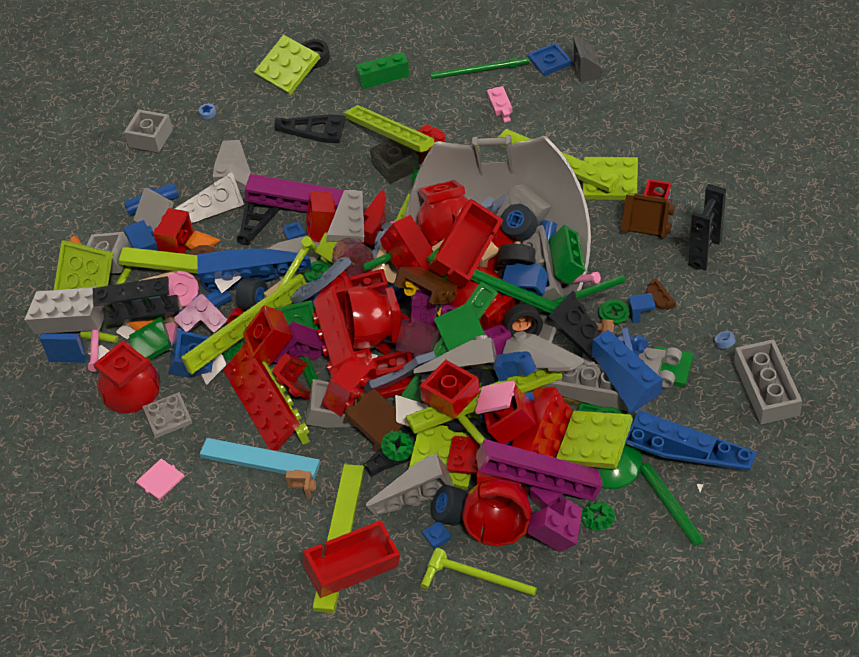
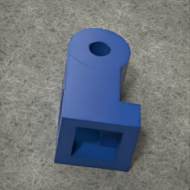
(514, 364)

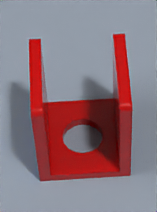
(652, 184)

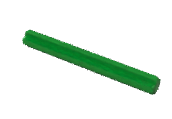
(514, 291)
(671, 504)

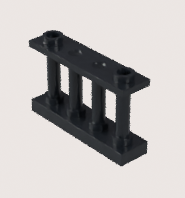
(707, 227)
(136, 310)

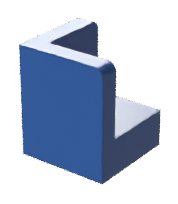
(640, 303)

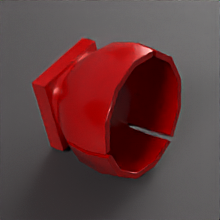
(440, 208)
(496, 311)
(371, 316)
(126, 379)
(499, 508)

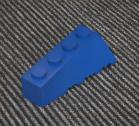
(626, 371)

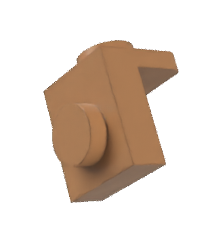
(301, 479)

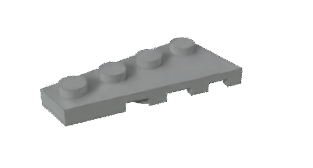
(214, 200)
(349, 218)

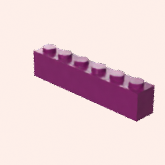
(284, 192)
(538, 470)

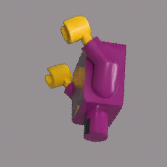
(421, 308)

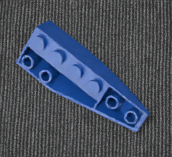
(247, 263)
(685, 444)

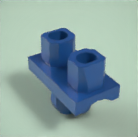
(635, 344)

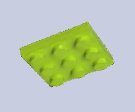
(287, 64)
(624, 167)
(82, 266)
(595, 439)
(438, 441)

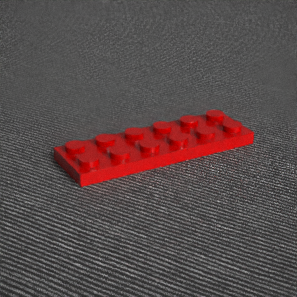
(261, 398)

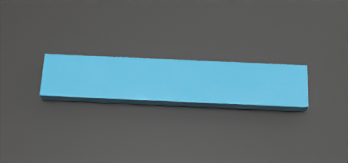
(257, 457)

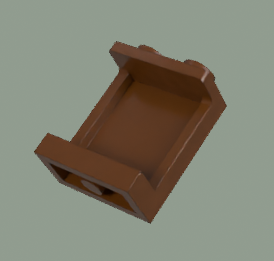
(647, 214)
(442, 290)
(373, 417)

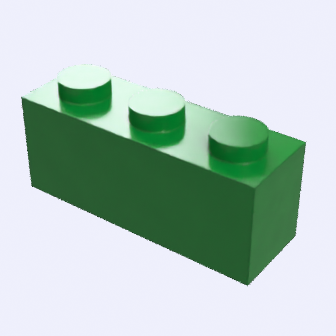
(382, 70)
(567, 254)

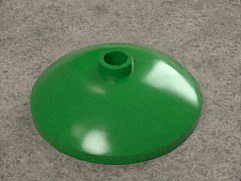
(626, 472)

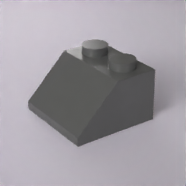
(586, 60)

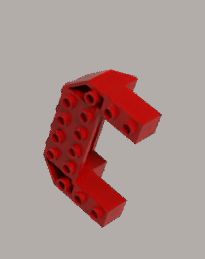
(333, 330)

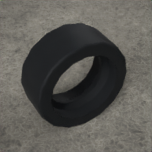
(318, 45)
(516, 254)
(523, 310)

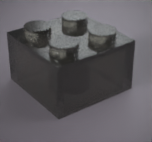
(394, 160)

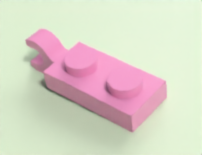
(500, 103)

